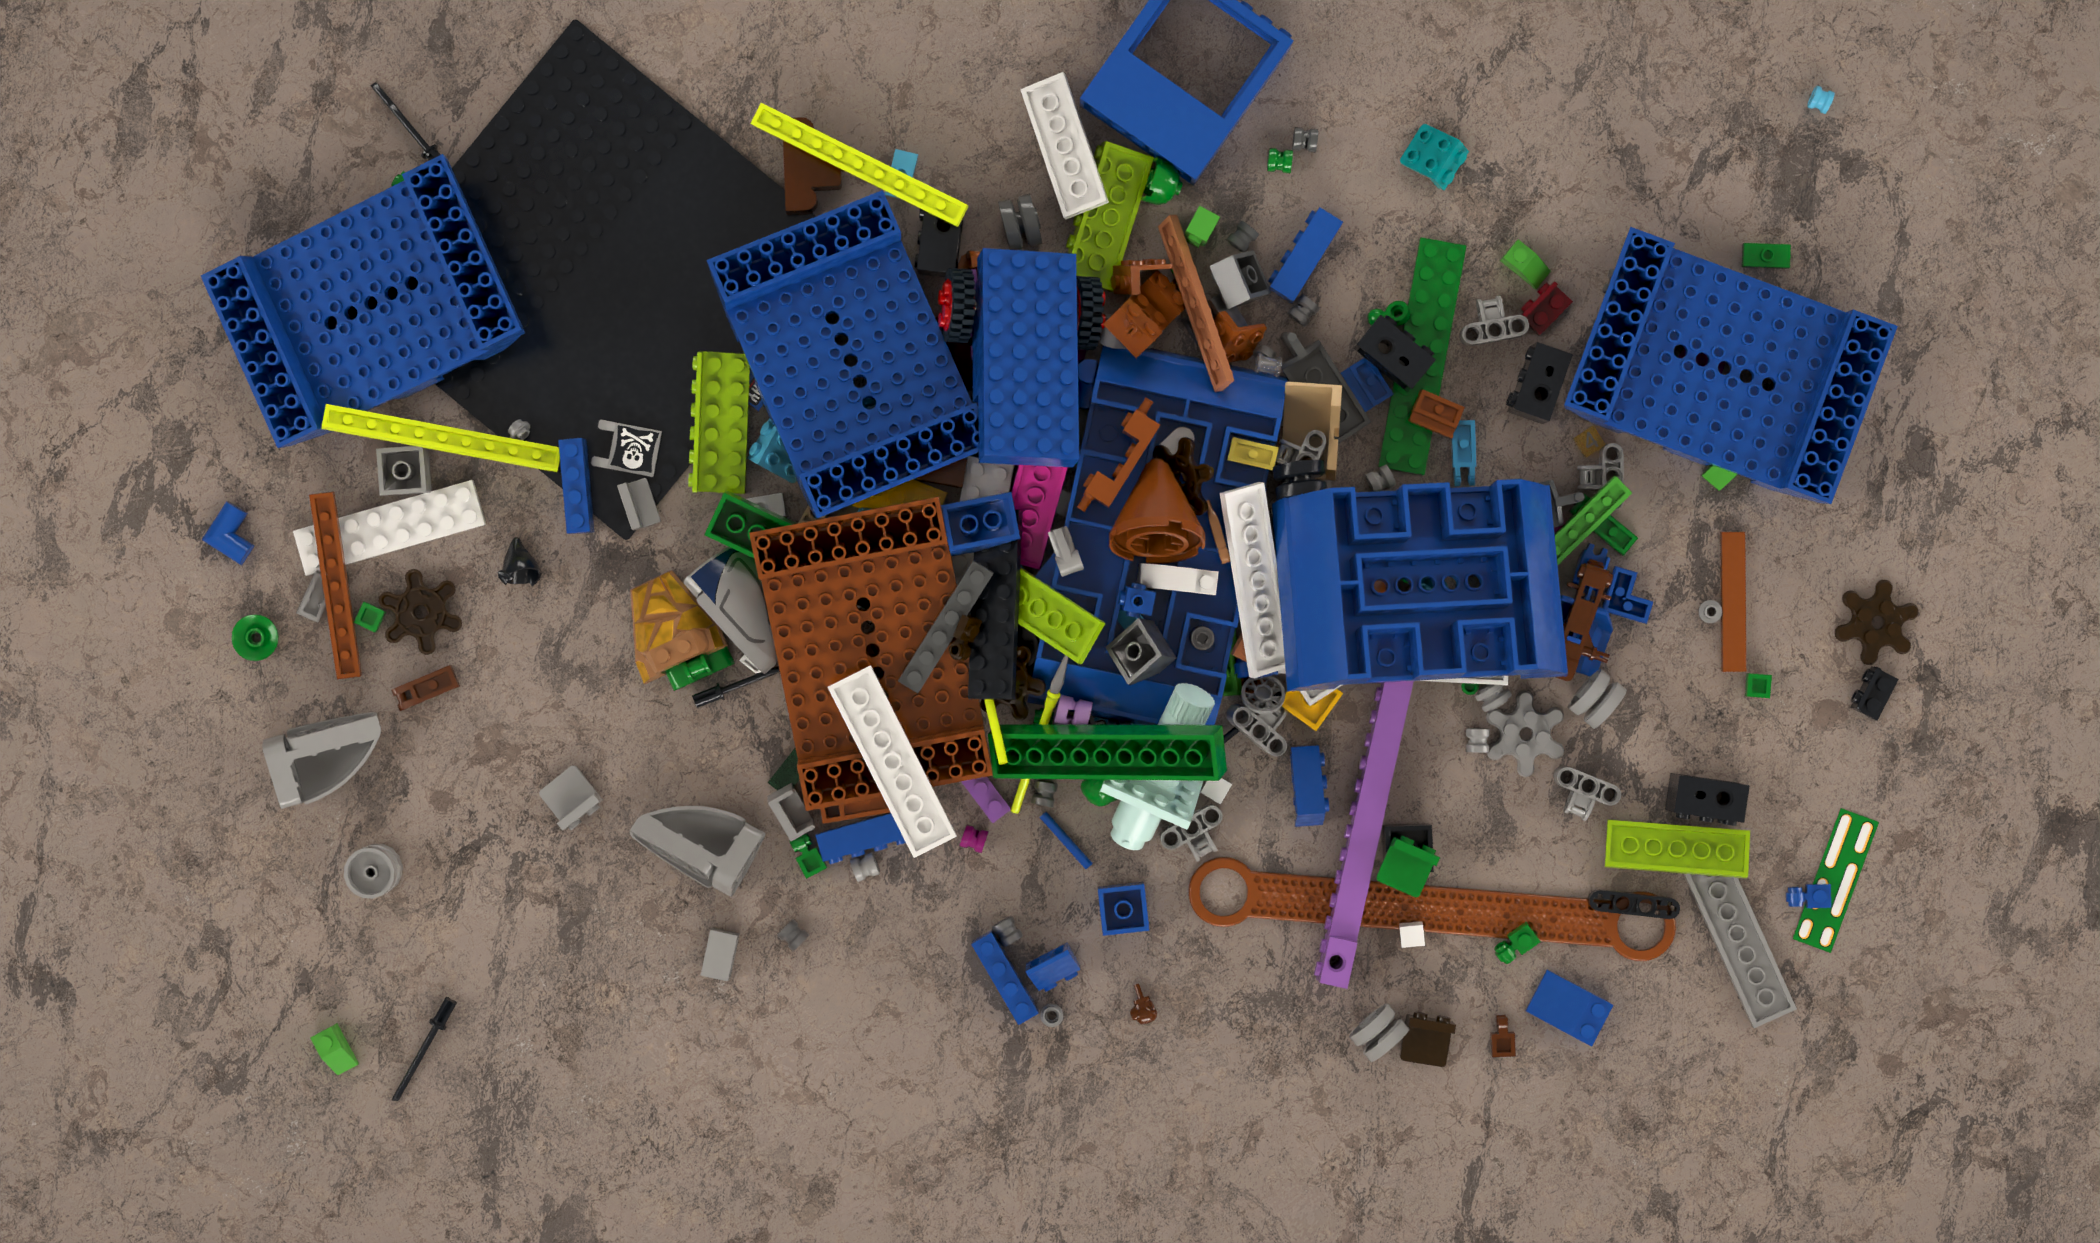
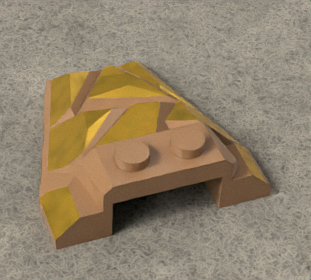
(669, 626)

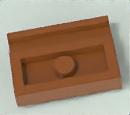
(1436, 414)

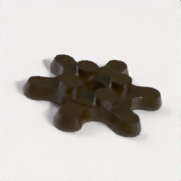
(1194, 474)
(404, 609)
(1861, 626)
(1025, 685)

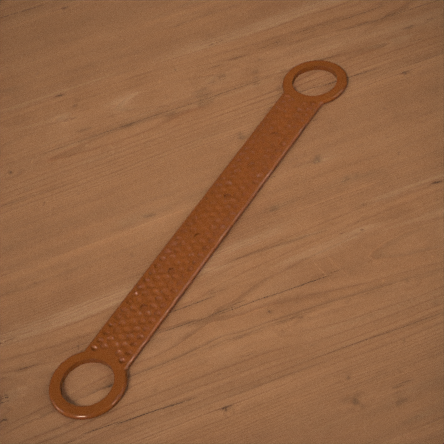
(1439, 908)

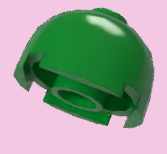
(1162, 182)

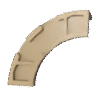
(1309, 409)

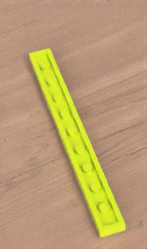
(859, 164)
(441, 438)

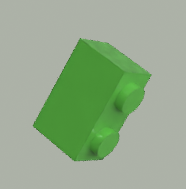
(1201, 227)

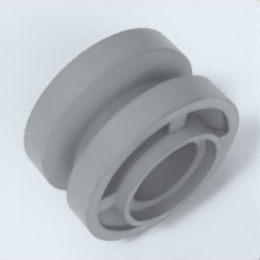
(1492, 696)

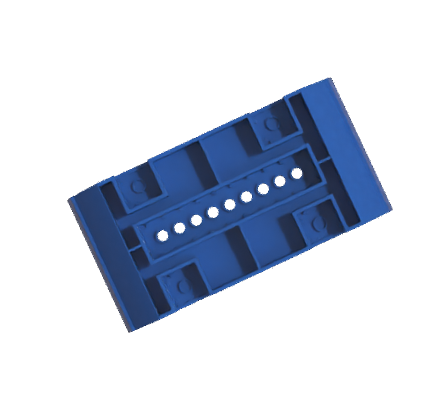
(1182, 398)

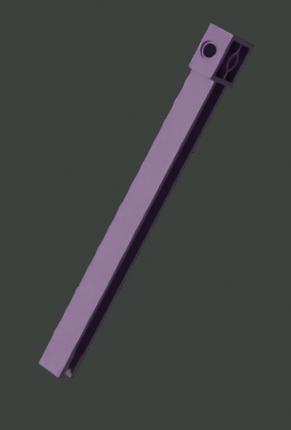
(1363, 833)

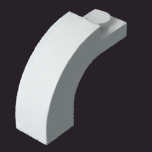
(1177, 578)

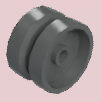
(1020, 222)

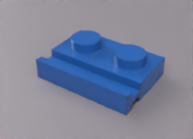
(1366, 384)

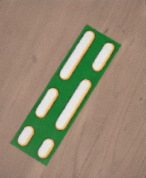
(1841, 869)

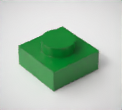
(370, 616)
(1758, 685)

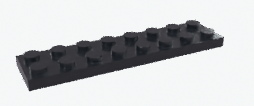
(995, 647)

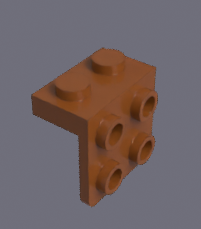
(1127, 275)
(1238, 341)

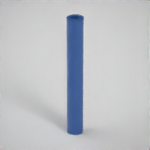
(1066, 840)

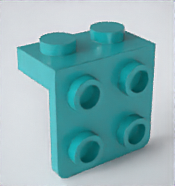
(1435, 155)

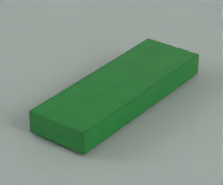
(1610, 531)

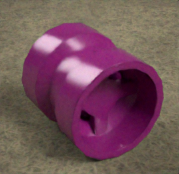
(974, 838)

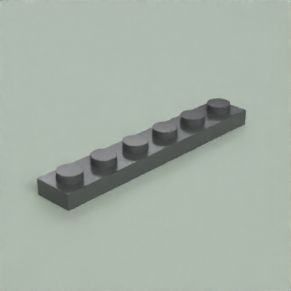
(944, 626)

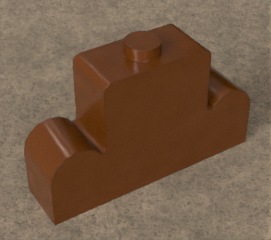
(805, 175)

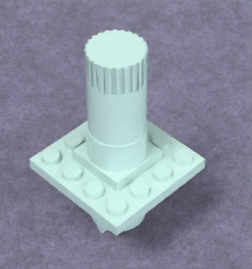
(1149, 801)

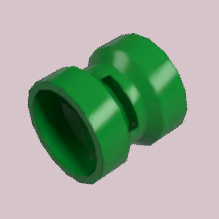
(1279, 160)

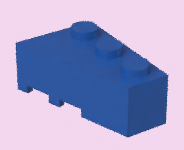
(1308, 785)

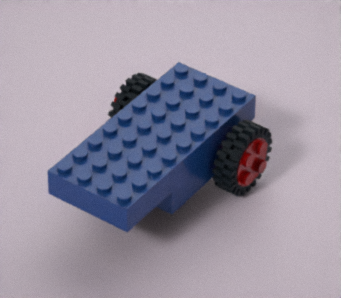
(1026, 335)

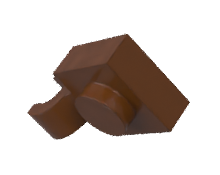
(1502, 1041)

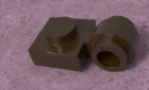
(965, 631)

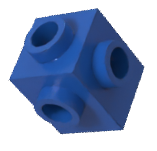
(1145, 600)

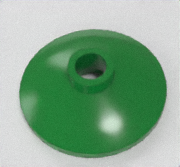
(244, 641)

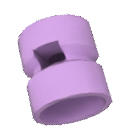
(1081, 709)

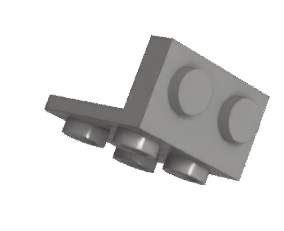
(570, 797)

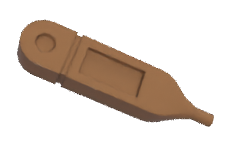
(1218, 535)

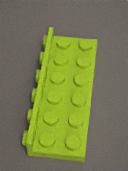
(1105, 231)
(720, 422)

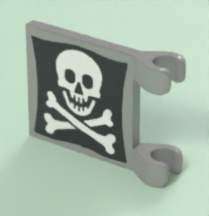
(632, 449)

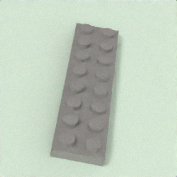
(1742, 947)

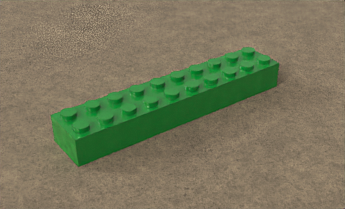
(1111, 752)

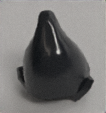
(519, 565)

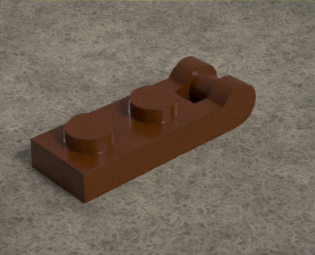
(426, 687)

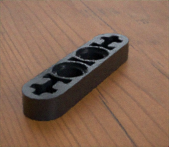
(1633, 906)

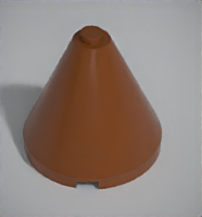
(1157, 520)

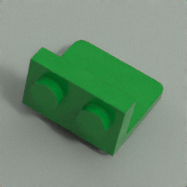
(1407, 866)

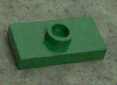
(1766, 255)

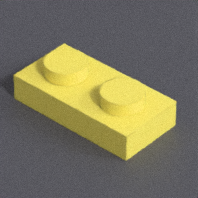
(1252, 453)

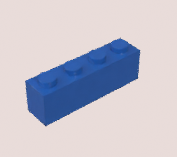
(1305, 255)
(576, 486)
(858, 837)
(1005, 977)

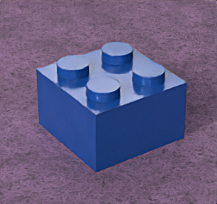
(1123, 908)

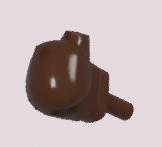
(1144, 1009)

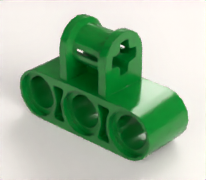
(698, 668)

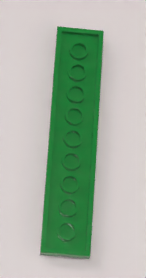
(1432, 313)

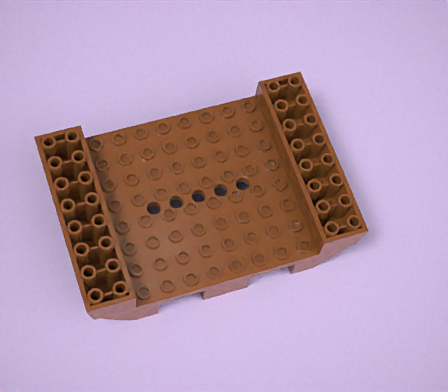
(811, 592)

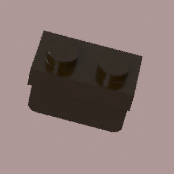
(1427, 1039)

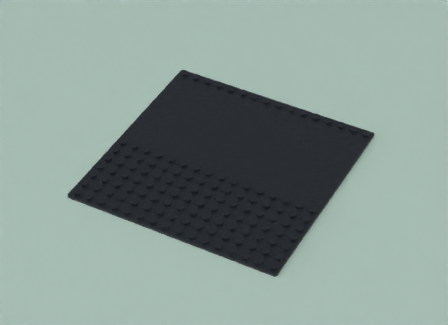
(602, 231)

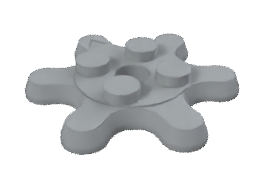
(1510, 726)

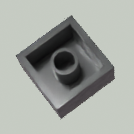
(1240, 279)

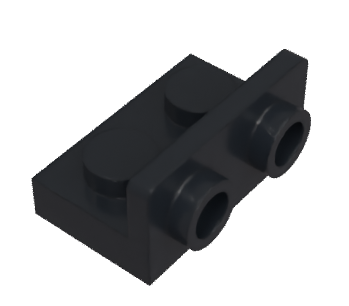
(1873, 693)

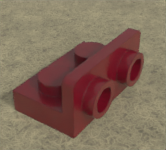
(1546, 307)

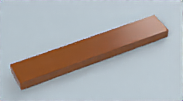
(1733, 601)

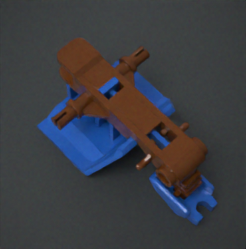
(1584, 623)

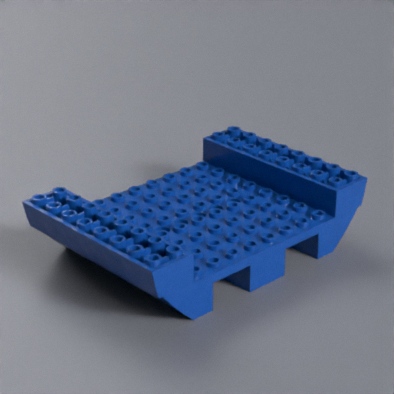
(283, 297)
(778, 310)
(1778, 438)
(1344, 540)

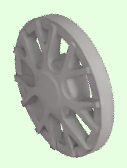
(1263, 694)

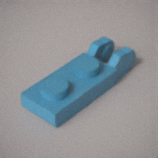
(1464, 451)

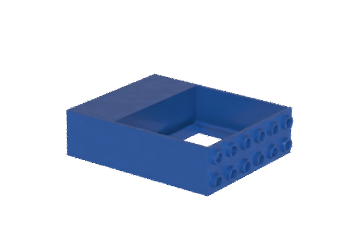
(1161, 114)

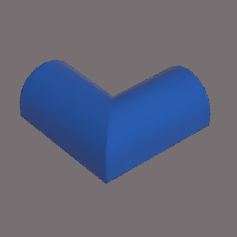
(1086, 379)
(223, 534)
(1622, 602)

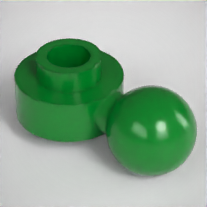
(1392, 311)

